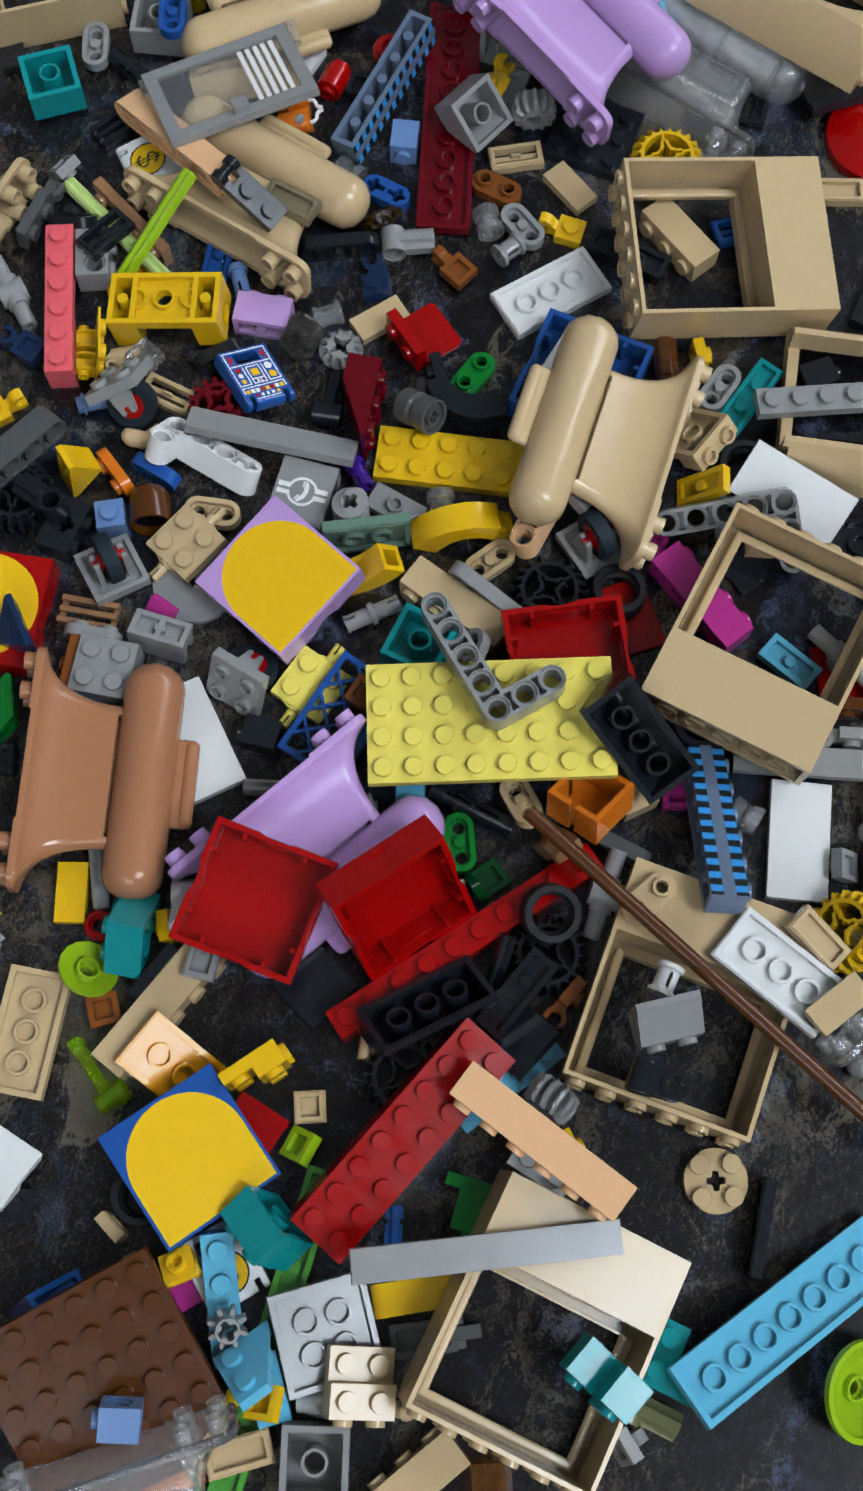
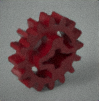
(215, 397)

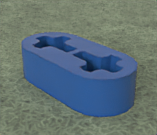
(387, 192)
(157, 474)

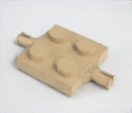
(186, 543)

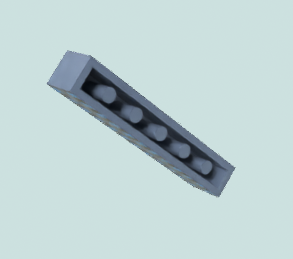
(384, 87)
(715, 833)

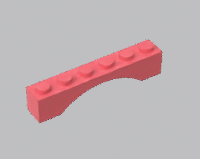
(60, 307)

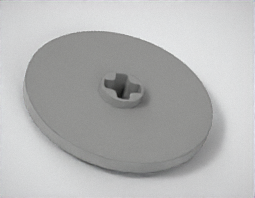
(192, 603)

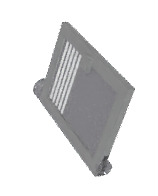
(230, 84)

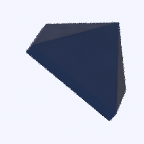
(13, 628)

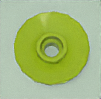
(85, 957)

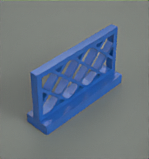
(361, 741)

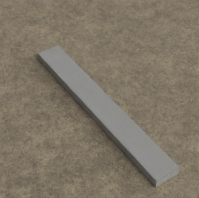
(484, 1251)

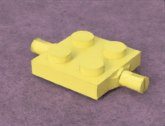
(303, 679)

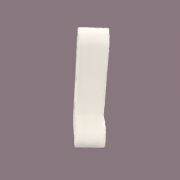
(204, 454)

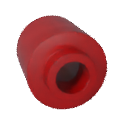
(334, 80)

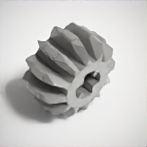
(533, 109)
(551, 1098)

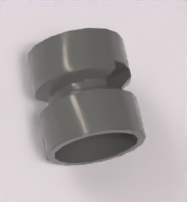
(419, 410)

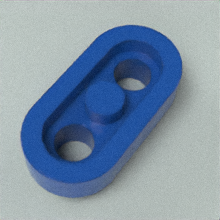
(171, 18)

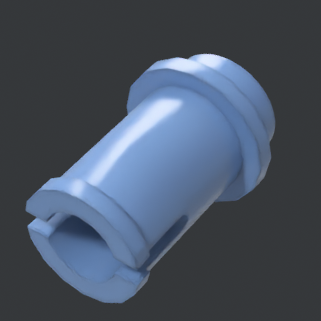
(238, 273)
(83, 406)

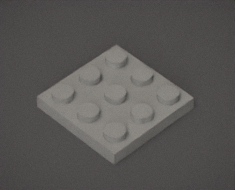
(310, 1319)

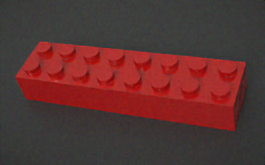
(395, 1143)

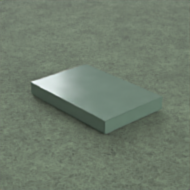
(363, 532)

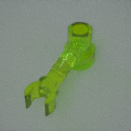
(109, 1094)

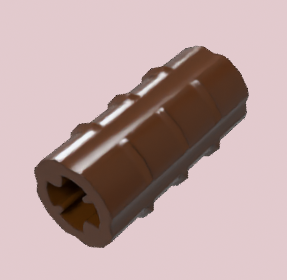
(665, 358)

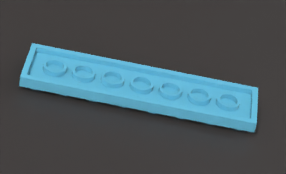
(773, 1329)

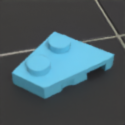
(248, 1366)

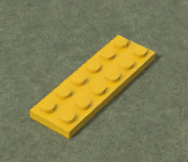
(446, 461)

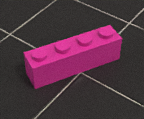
(722, 622)

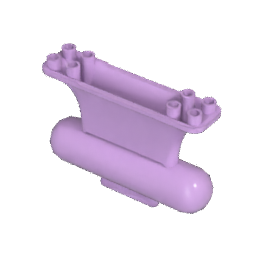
(582, 46)
(323, 812)

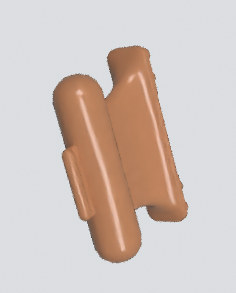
(102, 773)

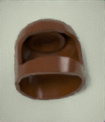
(149, 500)

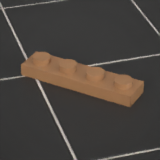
(110, 198)

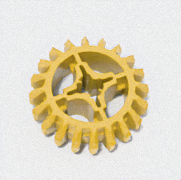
(665, 144)
(850, 929)

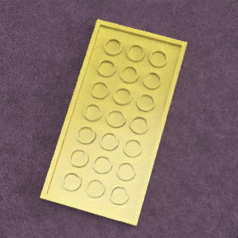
(431, 733)

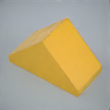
(77, 467)

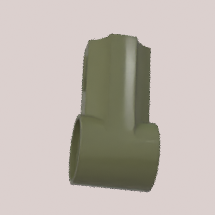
(658, 1419)

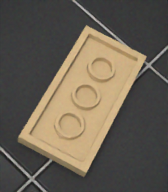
(30, 1030)

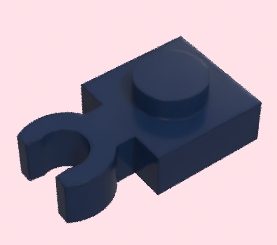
(377, 282)
(24, 347)

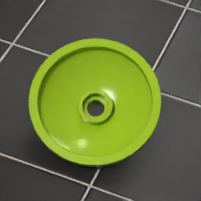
(845, 1393)

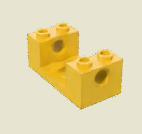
(197, 303)

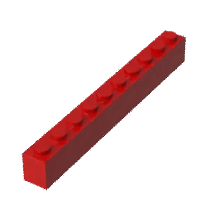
(468, 939)

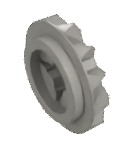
(337, 359)

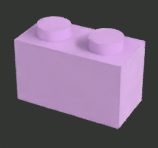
(261, 314)

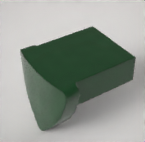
(486, 881)

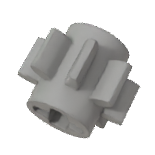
(222, 1334)

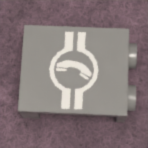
(307, 488)

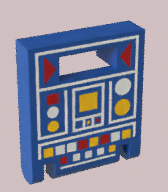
(254, 380)

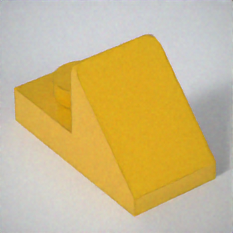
(704, 485)

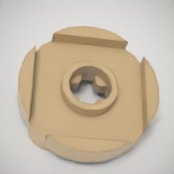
(728, 1167)

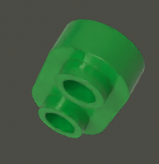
(475, 375)
(461, 843)

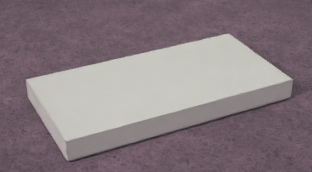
(559, 285)
(820, 502)
(218, 764)
(798, 842)
(774, 967)

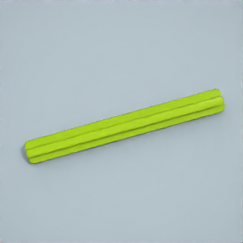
(158, 221)

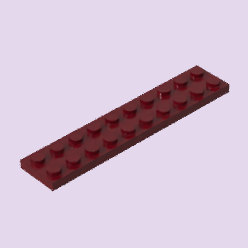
(444, 160)

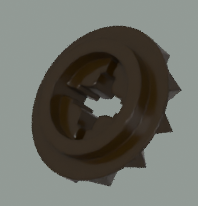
(381, 217)

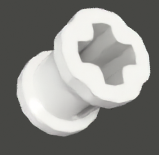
(665, 979)

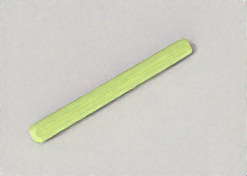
(93, 206)

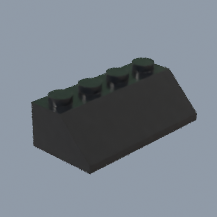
(637, 735)
(424, 1006)

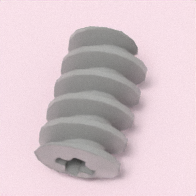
(350, 503)

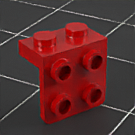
(421, 334)

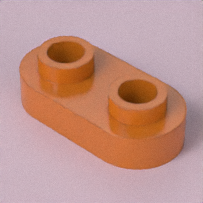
(120, 481)

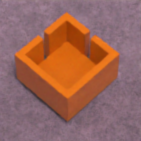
(592, 804)

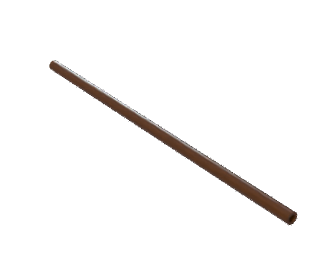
(696, 962)

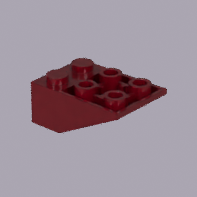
(363, 391)

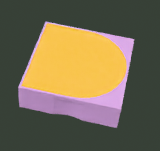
(280, 579)

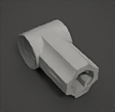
(398, 242)

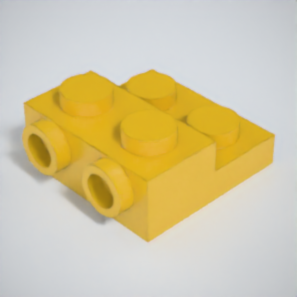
(266, 1062)

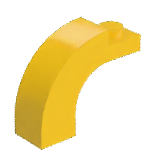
(459, 522)
(380, 565)

